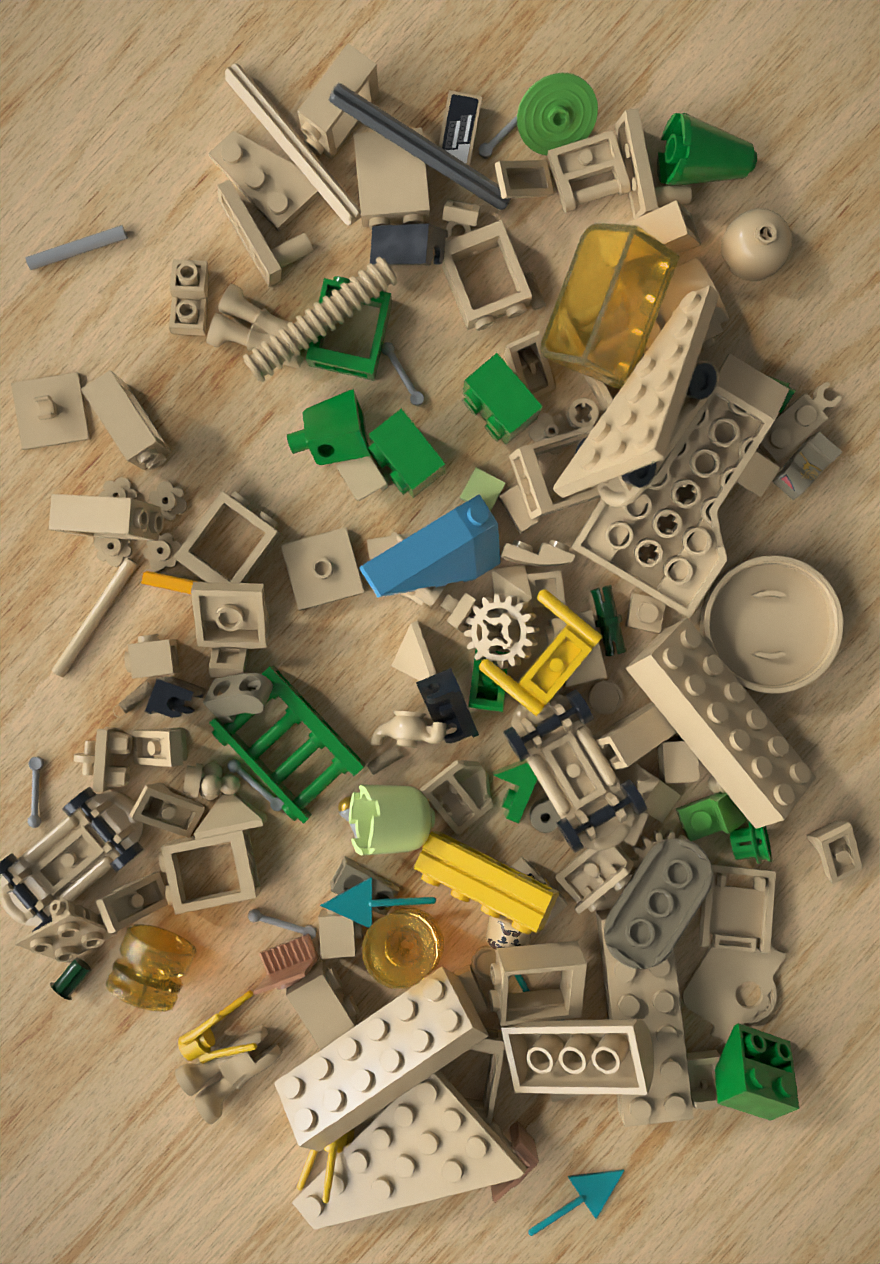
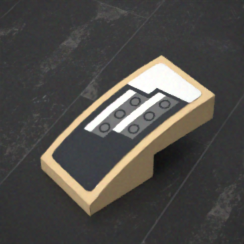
(460, 125)

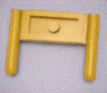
(554, 664)

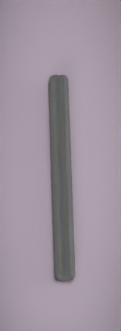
(417, 145)

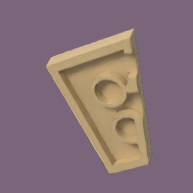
(264, 178)

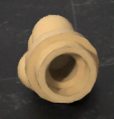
(209, 781)

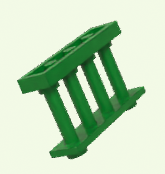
(322, 736)

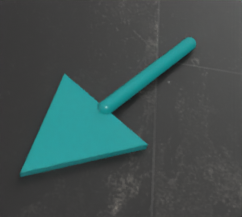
(358, 903)
(593, 1190)

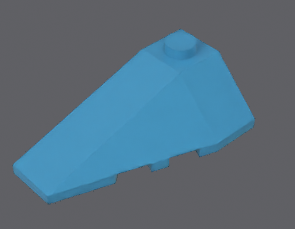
(444, 552)

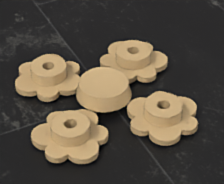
(175, 506)

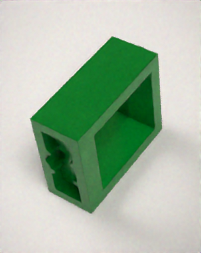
(347, 363)

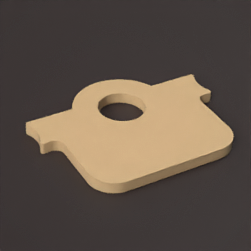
(714, 985)

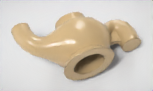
(408, 729)

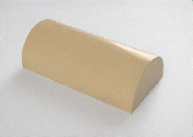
(580, 1056)

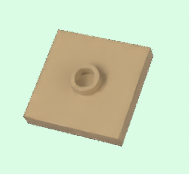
(322, 568)

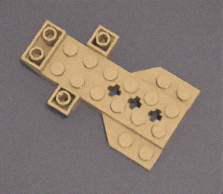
(709, 456)

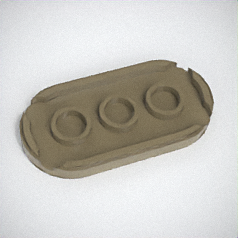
(658, 903)

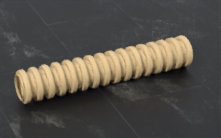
(321, 318)

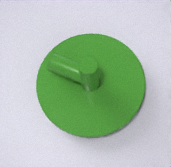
(556, 112)

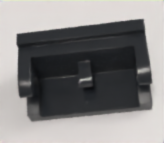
(408, 244)
(170, 696)
(447, 705)

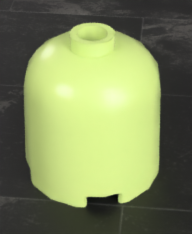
(390, 819)

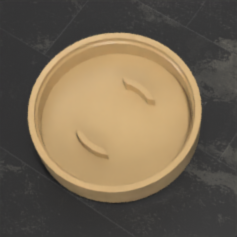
(773, 623)

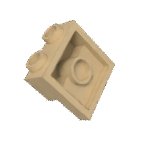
(230, 615)

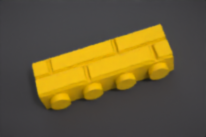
(486, 881)

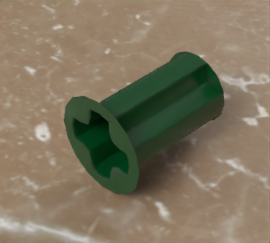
(71, 978)

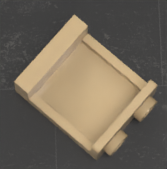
(390, 182)

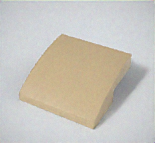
(685, 279)

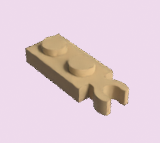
(796, 423)

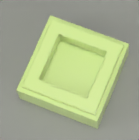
(485, 485)

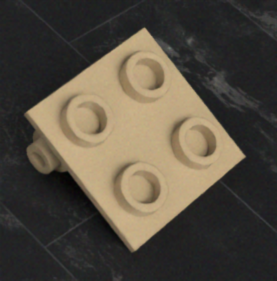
(69, 933)

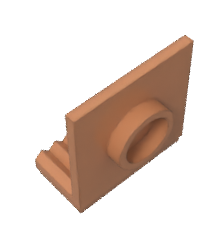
(287, 963)
(526, 1151)

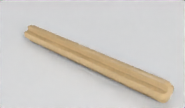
(292, 144)

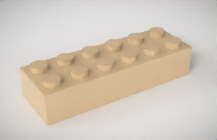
(721, 724)
(655, 999)
(380, 1059)

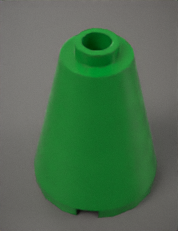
(702, 153)

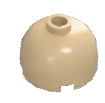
(756, 244)

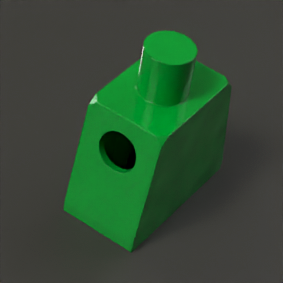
(333, 430)

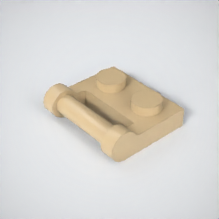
(585, 160)

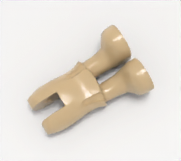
(263, 326)
(236, 1071)

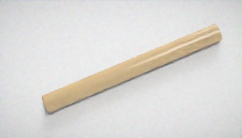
(94, 617)

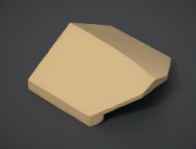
(460, 793)

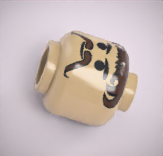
(502, 934)

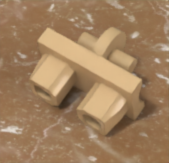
(105, 774)

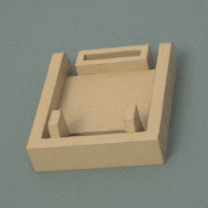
(738, 913)

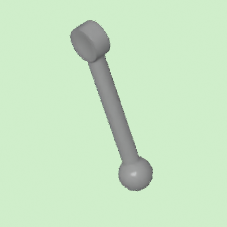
(485, 149)
(416, 397)
(35, 764)
(275, 802)
(255, 915)

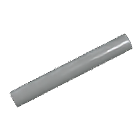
(76, 247)

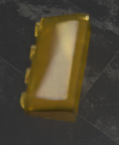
(609, 302)

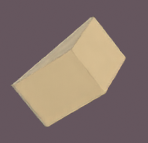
(530, 365)
(656, 794)

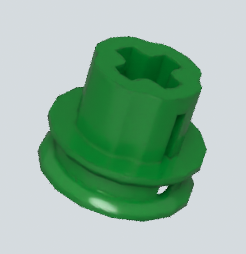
(756, 850)

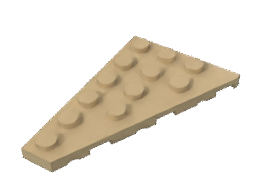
(647, 407)
(411, 1154)

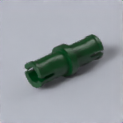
(608, 620)

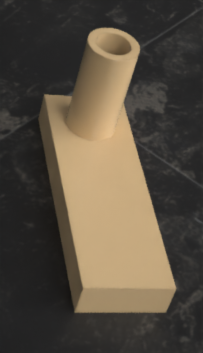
(632, 146)
(267, 260)

